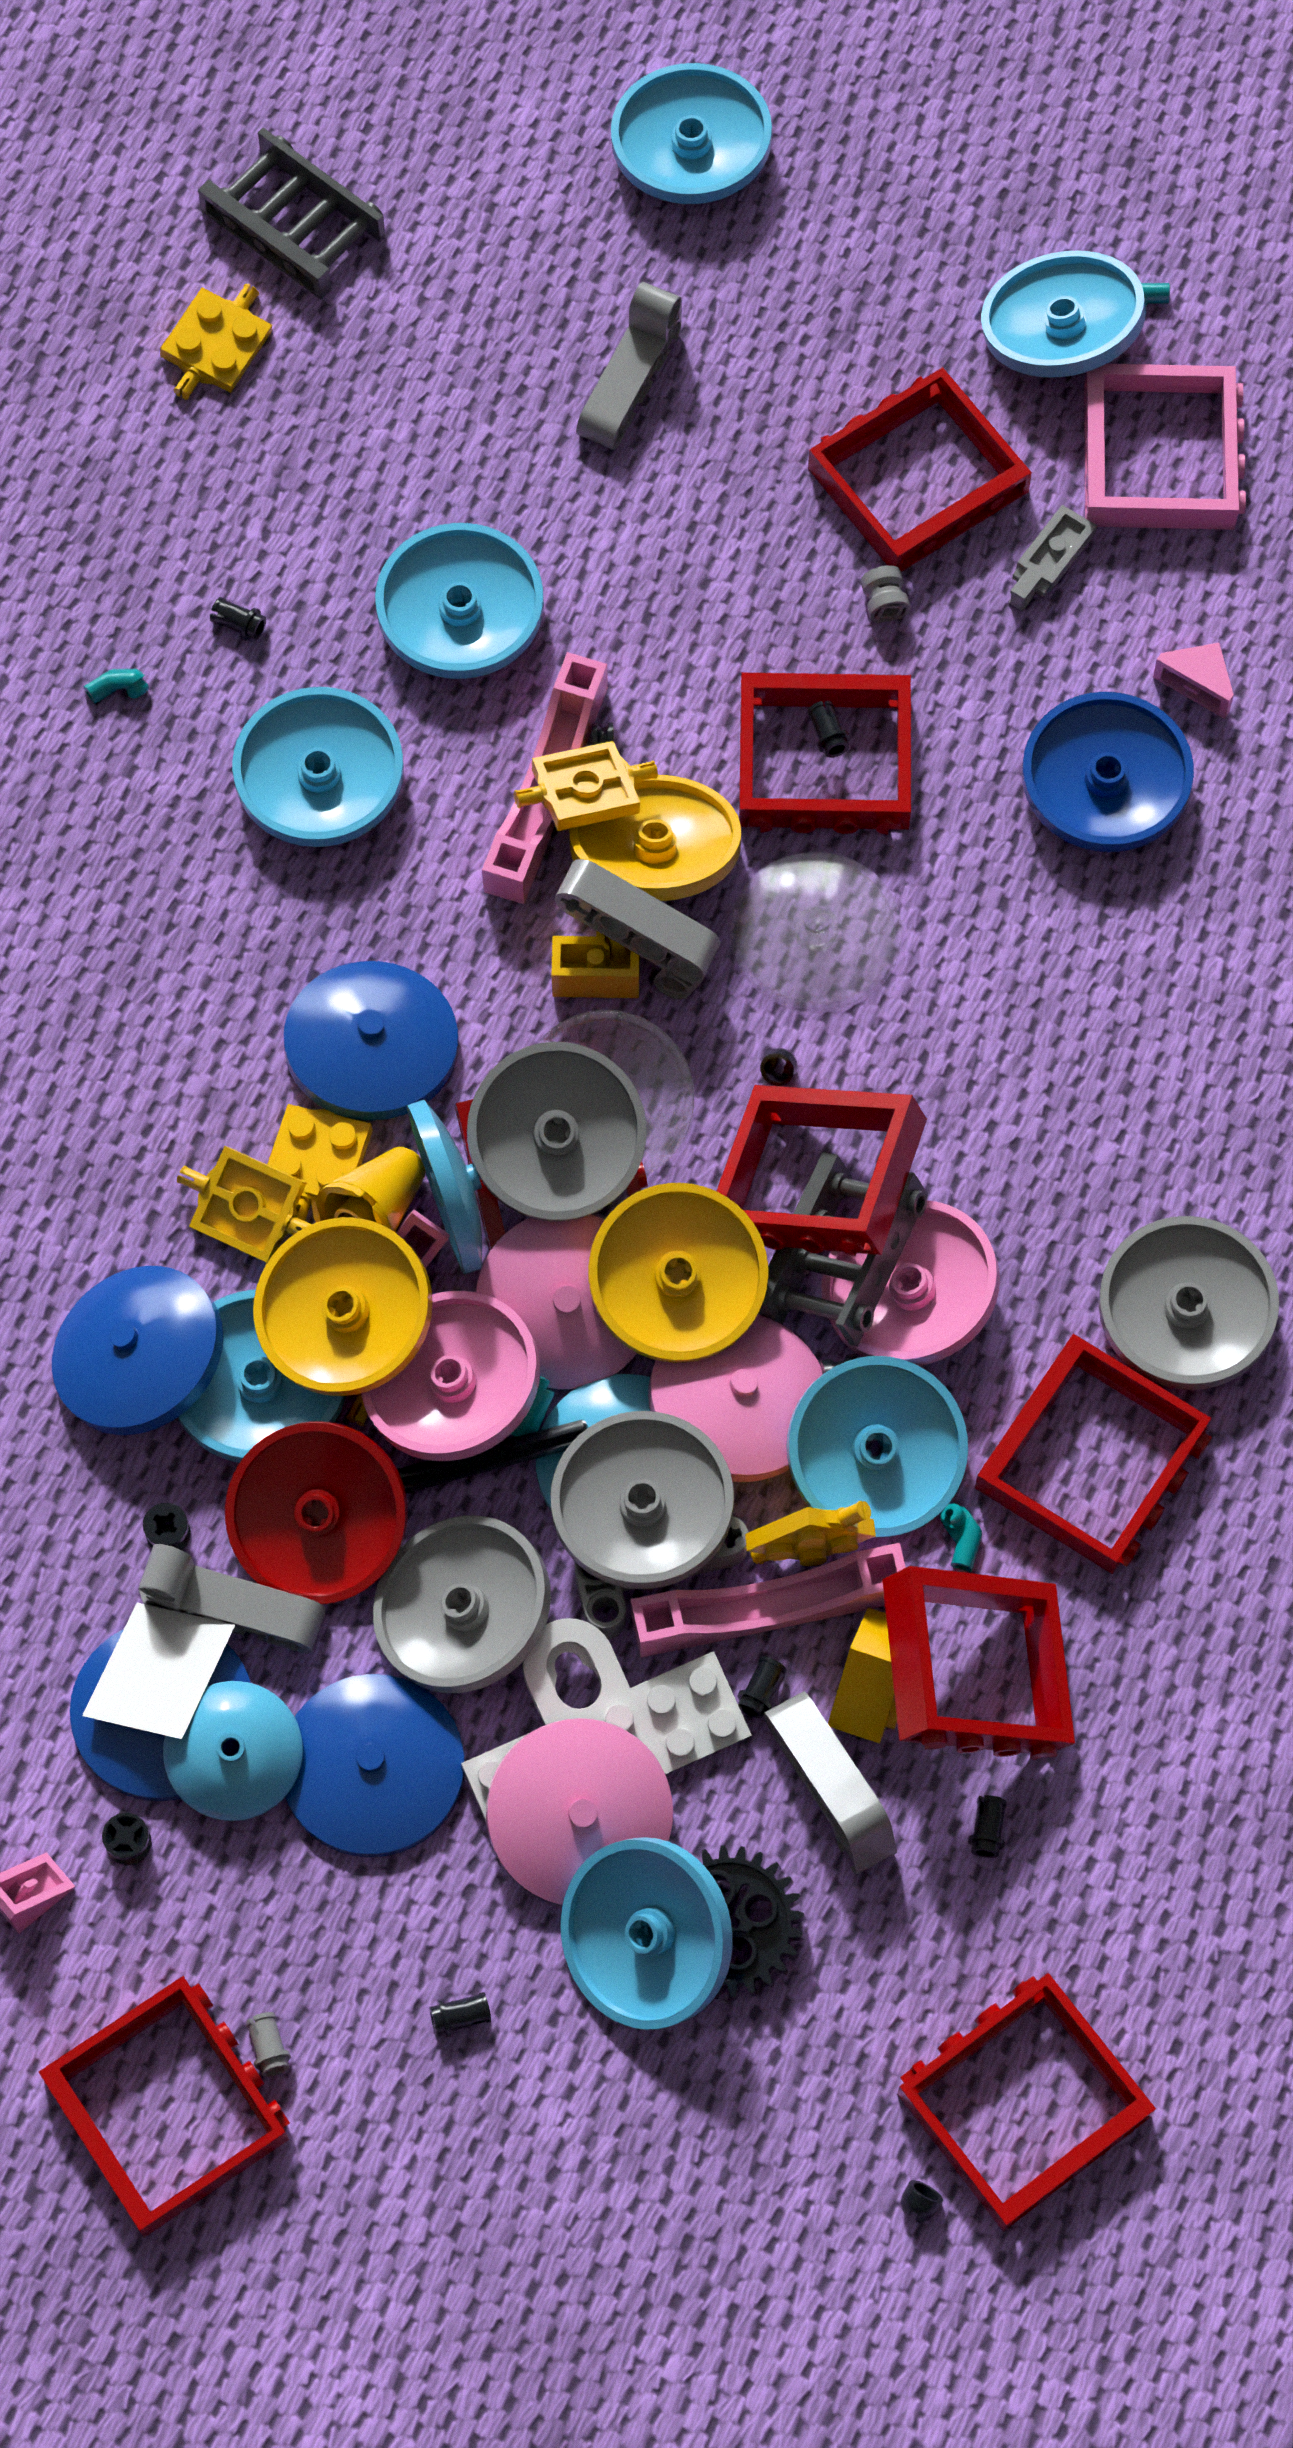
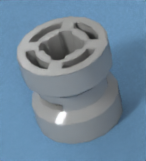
(885, 594)

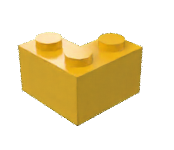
(593, 968)
(866, 1688)

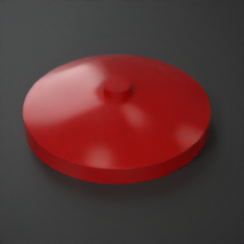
(316, 1511)

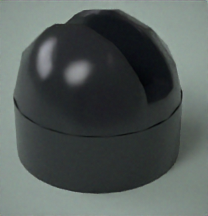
(769, 1065)
(921, 2200)

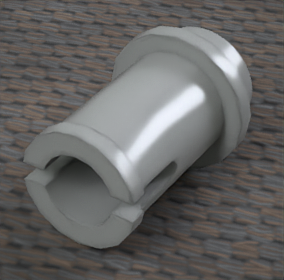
(268, 2046)

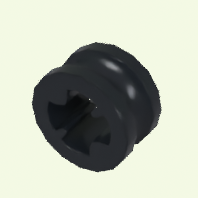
(602, 734)

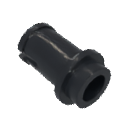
(237, 618)
(832, 739)
(761, 1687)
(988, 1827)
(459, 2014)

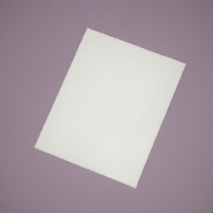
(159, 1670)

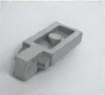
(1050, 556)

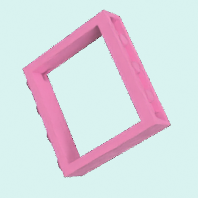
(1163, 512)

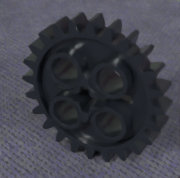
(769, 1938)

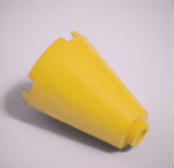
(374, 1190)

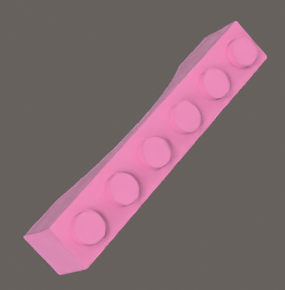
(527, 830)
(702, 1617)

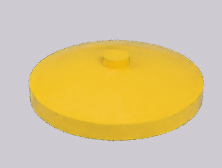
(676, 844)
(678, 1272)
(342, 1306)

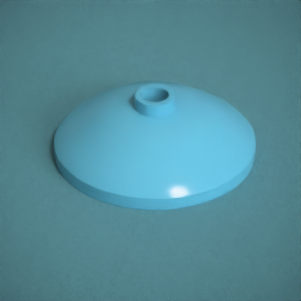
(254, 1777)

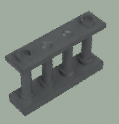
(283, 248)
(789, 1266)

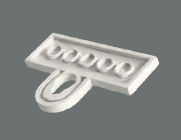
(674, 1714)

